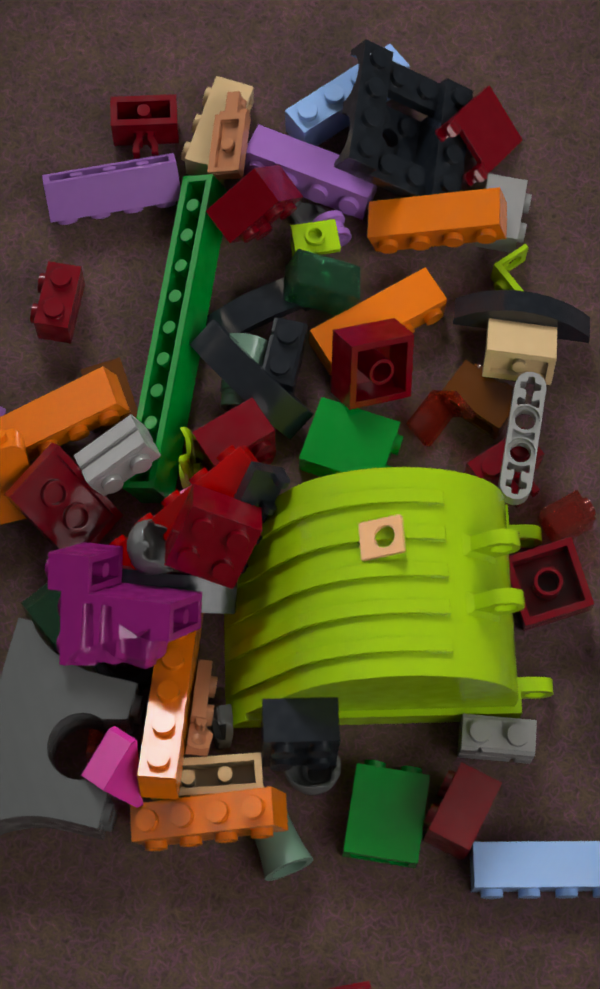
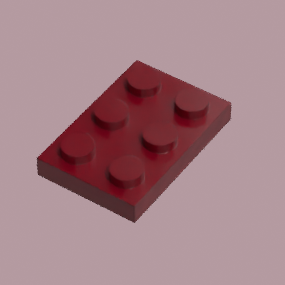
(61, 501)

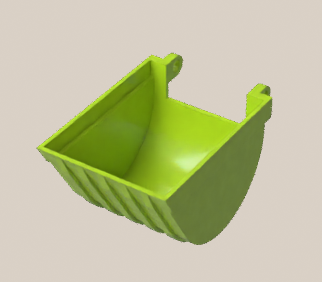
(389, 634)

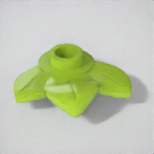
(187, 461)

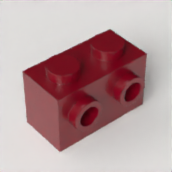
(59, 302)

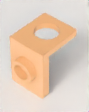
(367, 533)

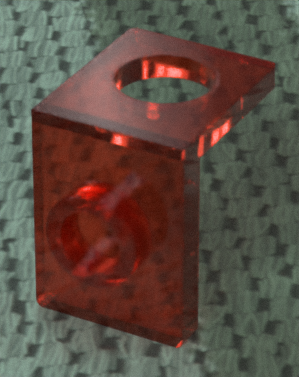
(436, 413)

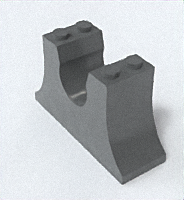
(37, 712)

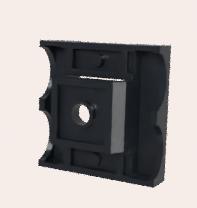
(417, 159)

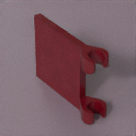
(485, 131)

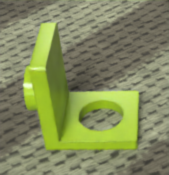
(315, 237)
(500, 272)

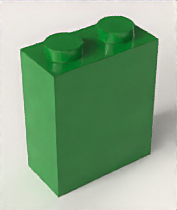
(348, 440)
(386, 814)

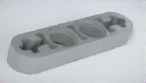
(525, 438)

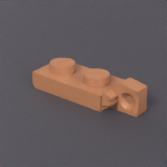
(230, 139)
(201, 714)

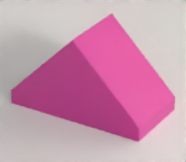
(116, 767)

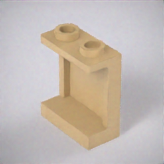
(519, 349)

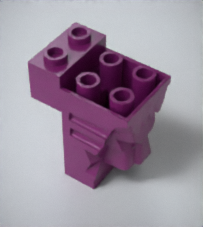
(112, 618)

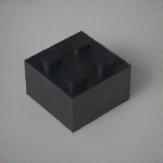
(300, 733)

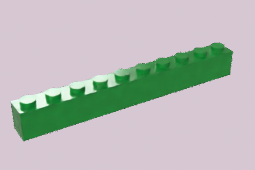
(178, 321)

